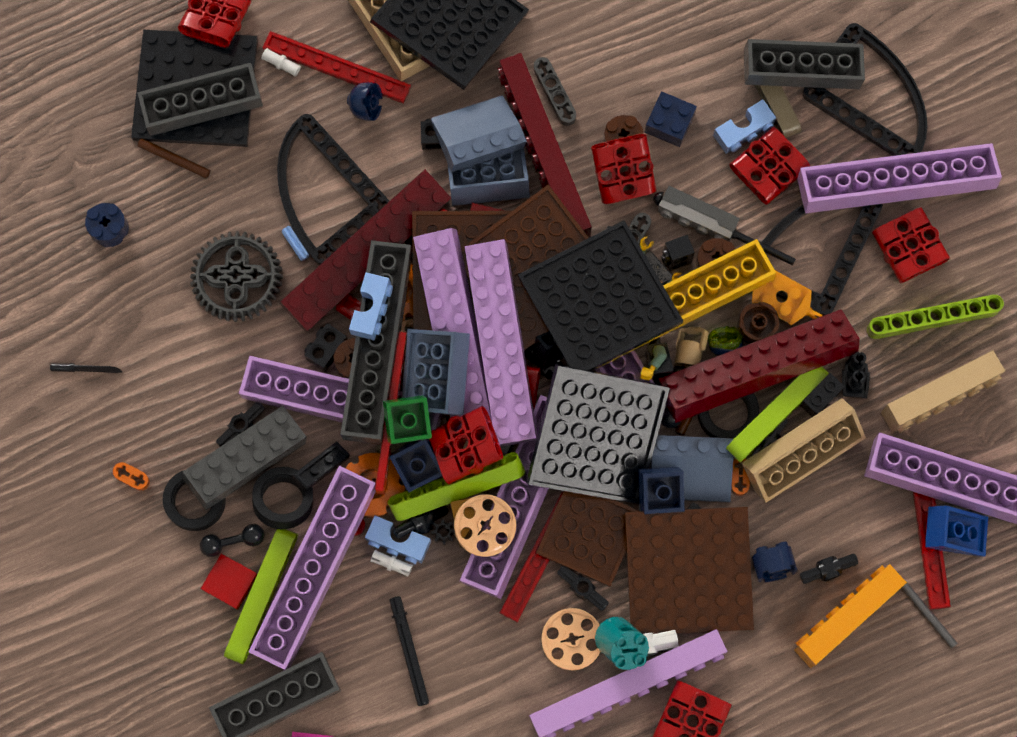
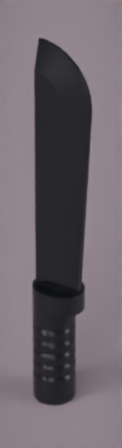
(86, 368)

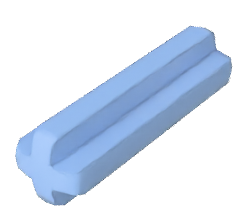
(295, 243)

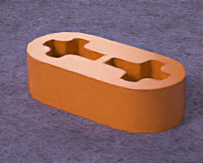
(735, 479)
(129, 480)

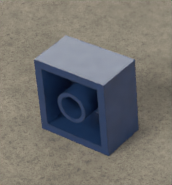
(670, 119)
(416, 464)
(661, 490)

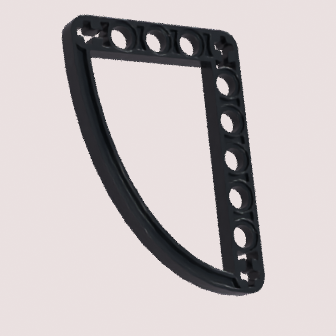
(854, 114)
(347, 174)
(858, 229)

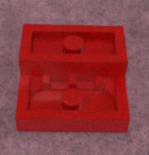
(229, 581)

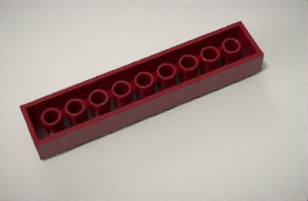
(540, 136)
(348, 264)
(760, 365)

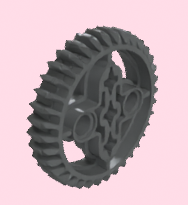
(230, 270)

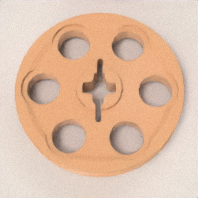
(487, 535)
(564, 631)

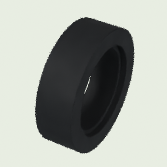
(715, 432)
(273, 519)
(197, 524)

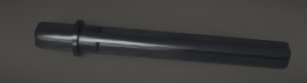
(412, 663)

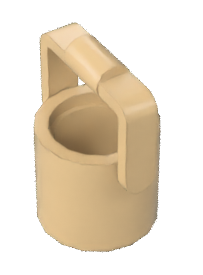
(690, 352)

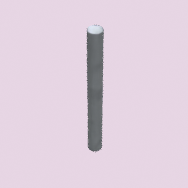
(929, 615)

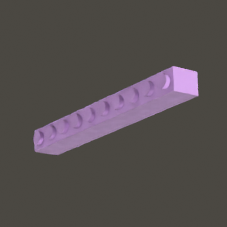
(628, 684)

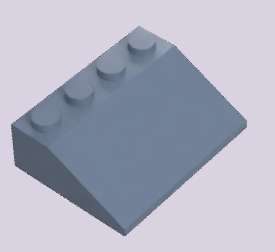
(478, 133)
(491, 180)
(437, 369)
(704, 463)

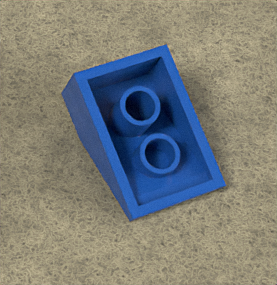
(956, 531)

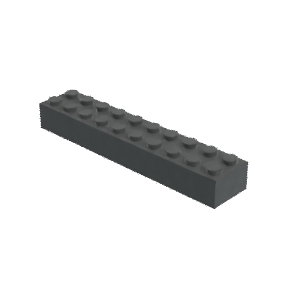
(374, 359)

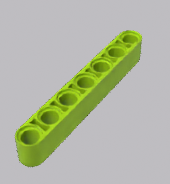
(942, 311)
(775, 413)
(439, 493)
(260, 595)

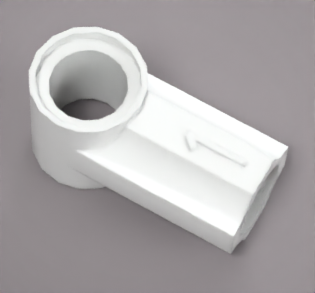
(661, 641)

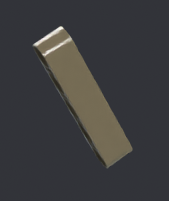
(777, 101)

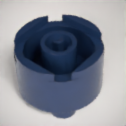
(98, 218)
(774, 562)

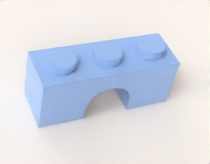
(732, 137)
(368, 323)
(413, 548)

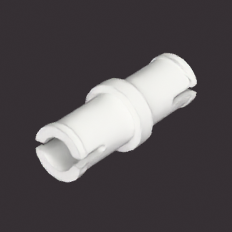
(281, 62)
(391, 563)

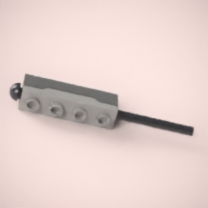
(706, 219)

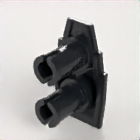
(856, 376)

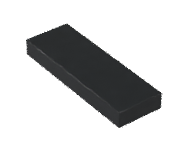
(321, 466)

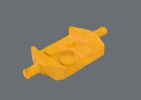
(794, 307)

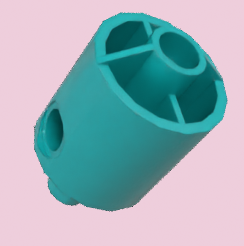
(622, 643)

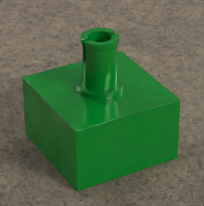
(407, 419)

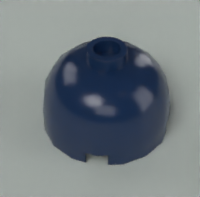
(365, 100)

